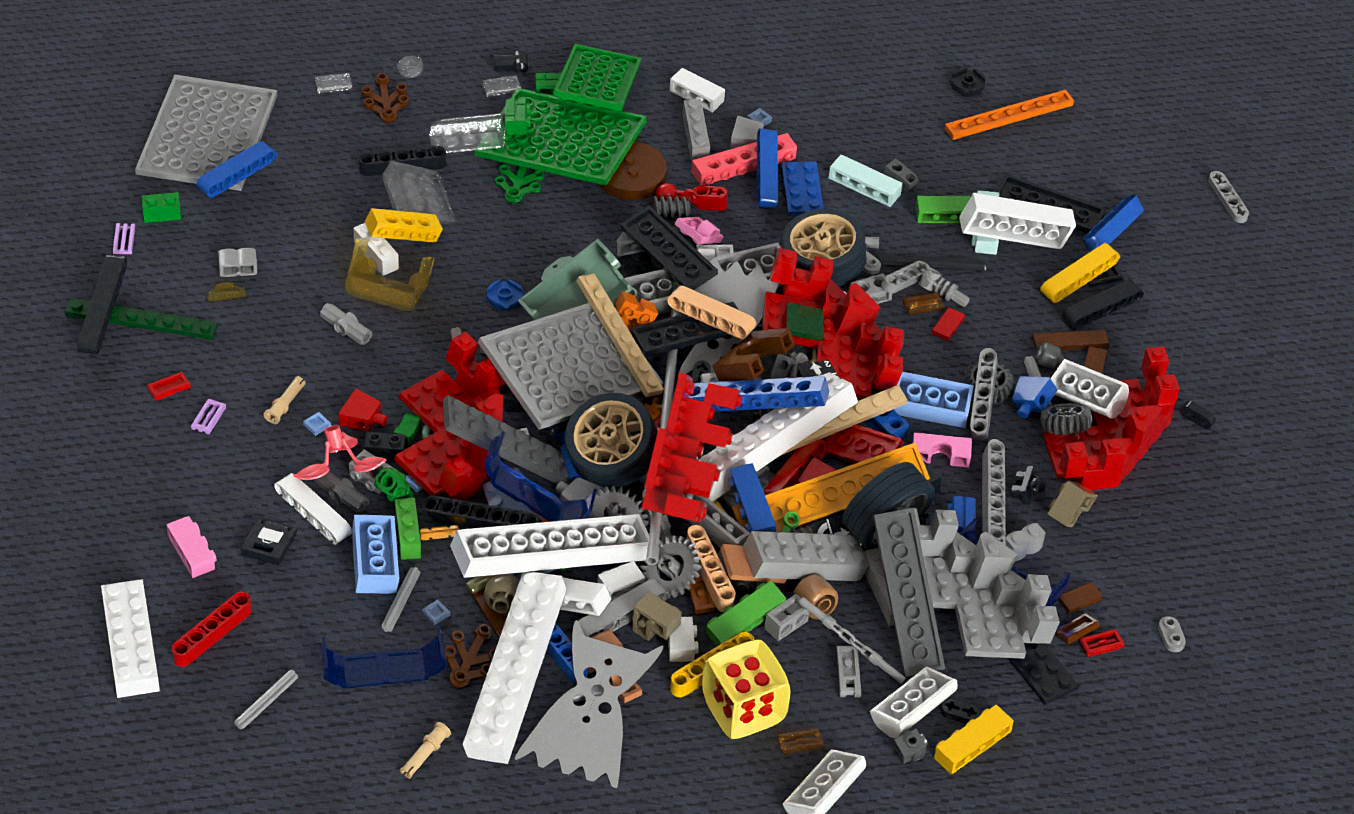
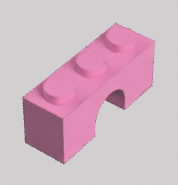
(956, 448)

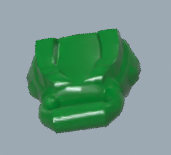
(393, 484)

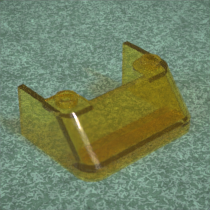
(366, 285)

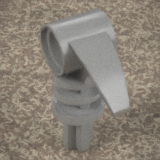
(932, 280)

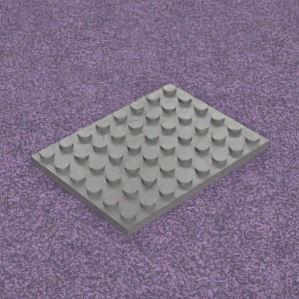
(204, 127)
(559, 363)

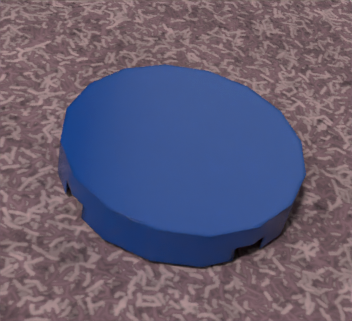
(508, 297)

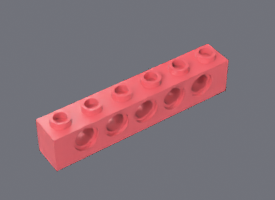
(737, 161)

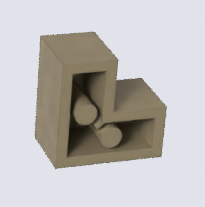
(1071, 502)
(655, 617)

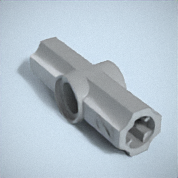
(345, 323)

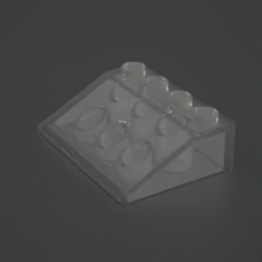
(469, 132)
(417, 191)

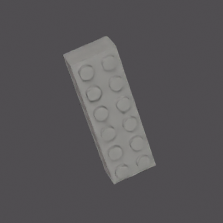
(804, 554)

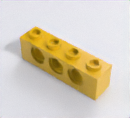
(403, 225)

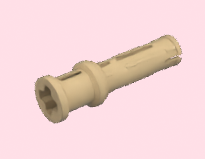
(280, 405)
(430, 743)

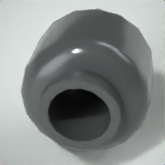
(1048, 355)

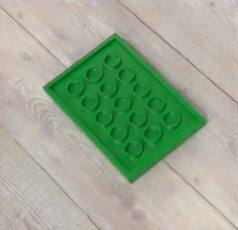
(597, 77)

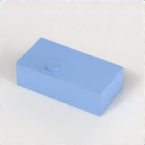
(935, 399)
(375, 554)

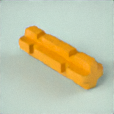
(438, 532)

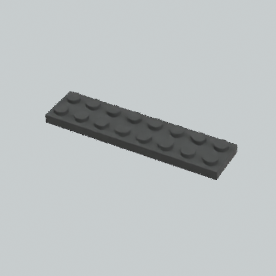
(516, 445)
(908, 591)

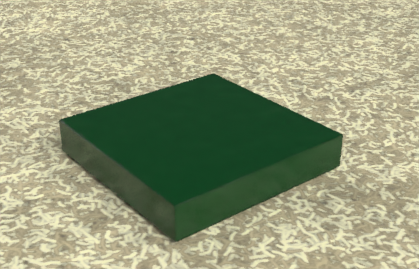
(805, 321)

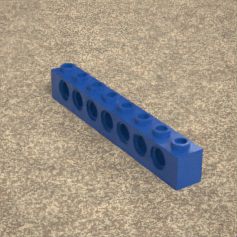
(773, 393)

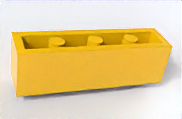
(973, 739)

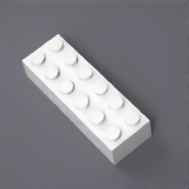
(1017, 221)
(130, 638)

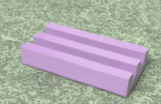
(125, 228)
(195, 425)

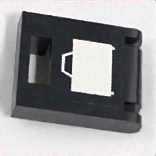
(271, 537)

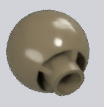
(500, 592)

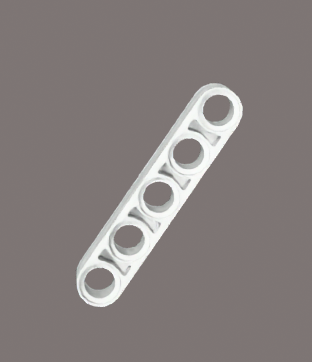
(313, 508)

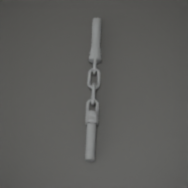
(874, 658)

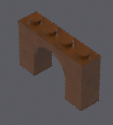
(744, 359)

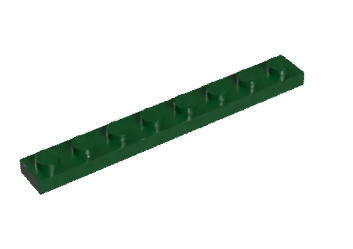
(148, 320)

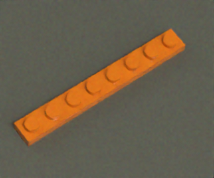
(1009, 114)

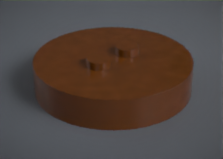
(638, 173)

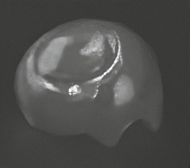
(410, 66)

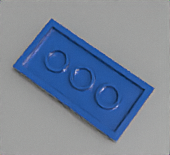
(801, 187)

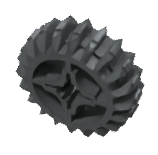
(1002, 376)
(1066, 419)

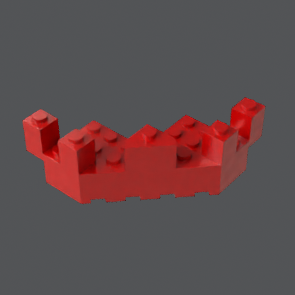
(851, 338)
(1113, 447)
(675, 456)
(444, 459)

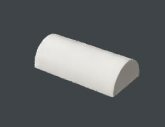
(1090, 389)
(912, 701)
(825, 783)

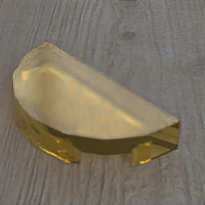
(226, 291)

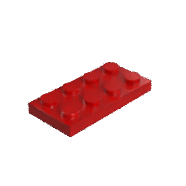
(860, 444)

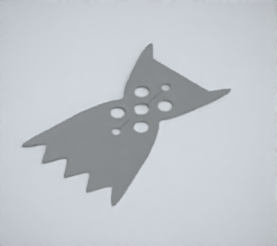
(727, 287)
(599, 742)

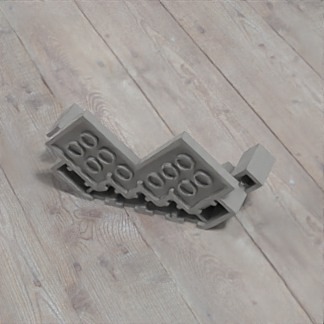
(991, 602)

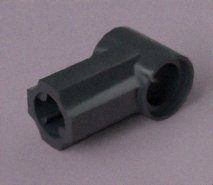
(517, 62)

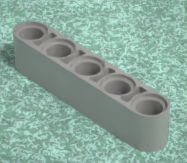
(984, 385)
(620, 610)

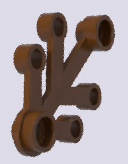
(387, 114)
(468, 658)

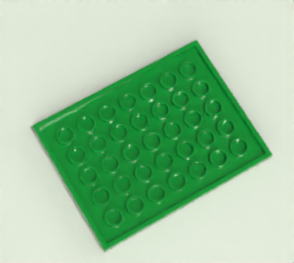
(569, 138)

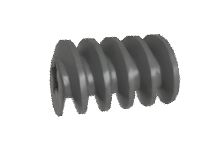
(672, 207)

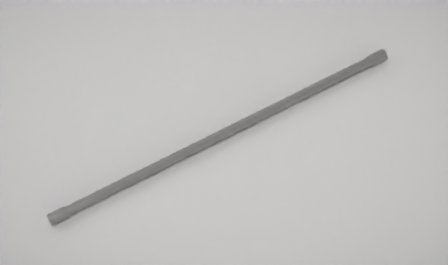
(653, 549)

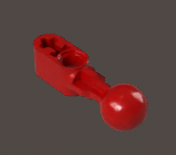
(702, 196)

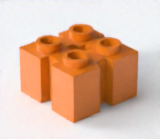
(634, 312)

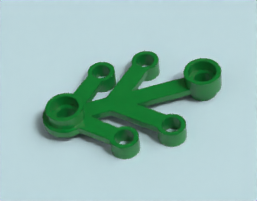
(515, 194)

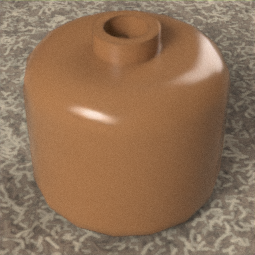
(819, 593)

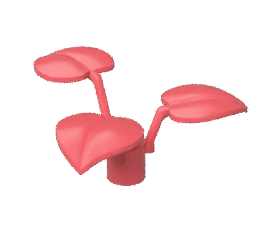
(336, 442)

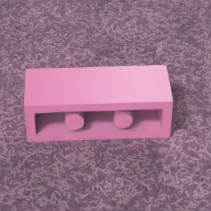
(191, 546)

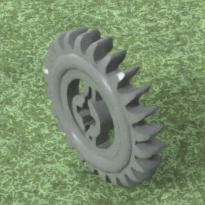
(622, 504)
(666, 563)

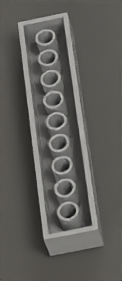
(659, 285)

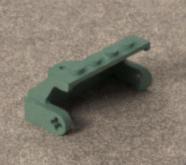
(559, 285)

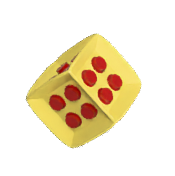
(746, 689)

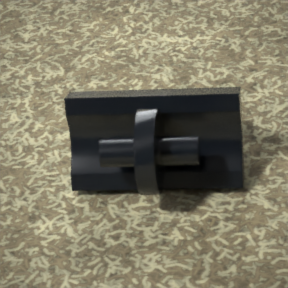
(1029, 485)

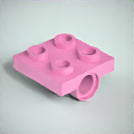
(701, 231)

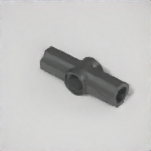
(343, 491)

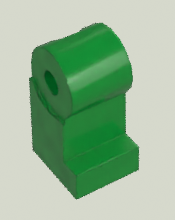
(409, 426)

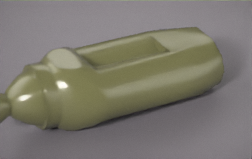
(478, 583)

